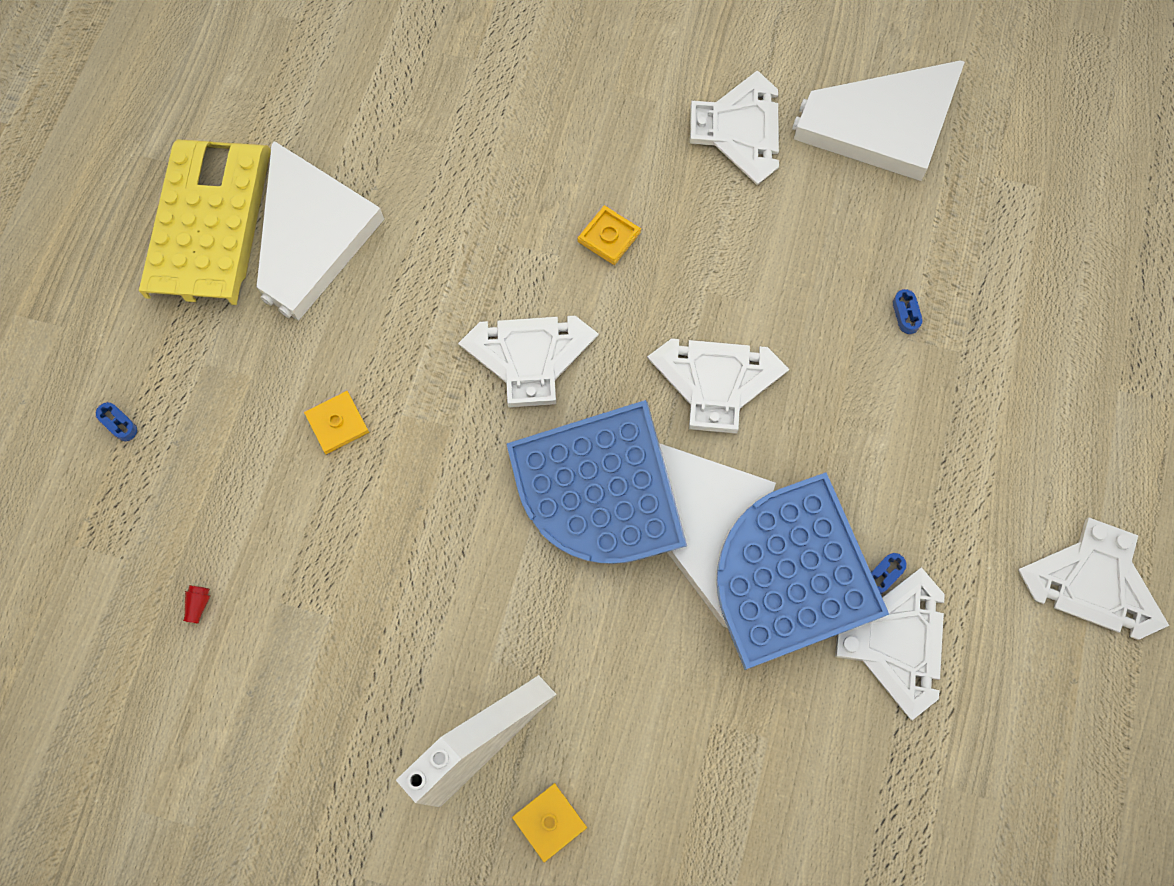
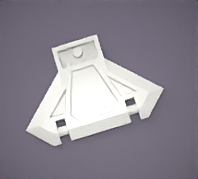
(741, 126)
(529, 354)
(717, 379)
(1097, 581)
(902, 643)

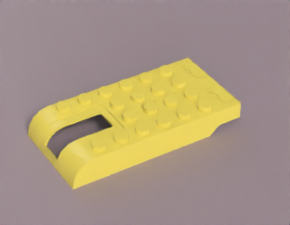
(205, 231)

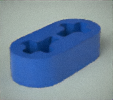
(902, 312)
(112, 425)
(890, 577)

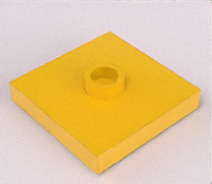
(609, 235)
(336, 422)
(549, 822)

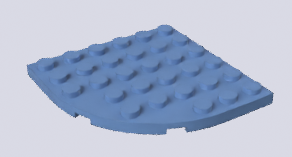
(600, 487)
(793, 574)

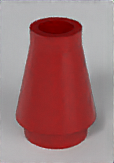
(195, 603)

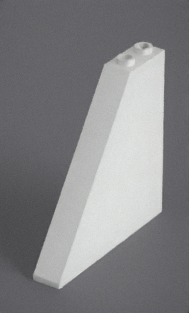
(882, 119)
(307, 232)
(708, 504)
(472, 744)

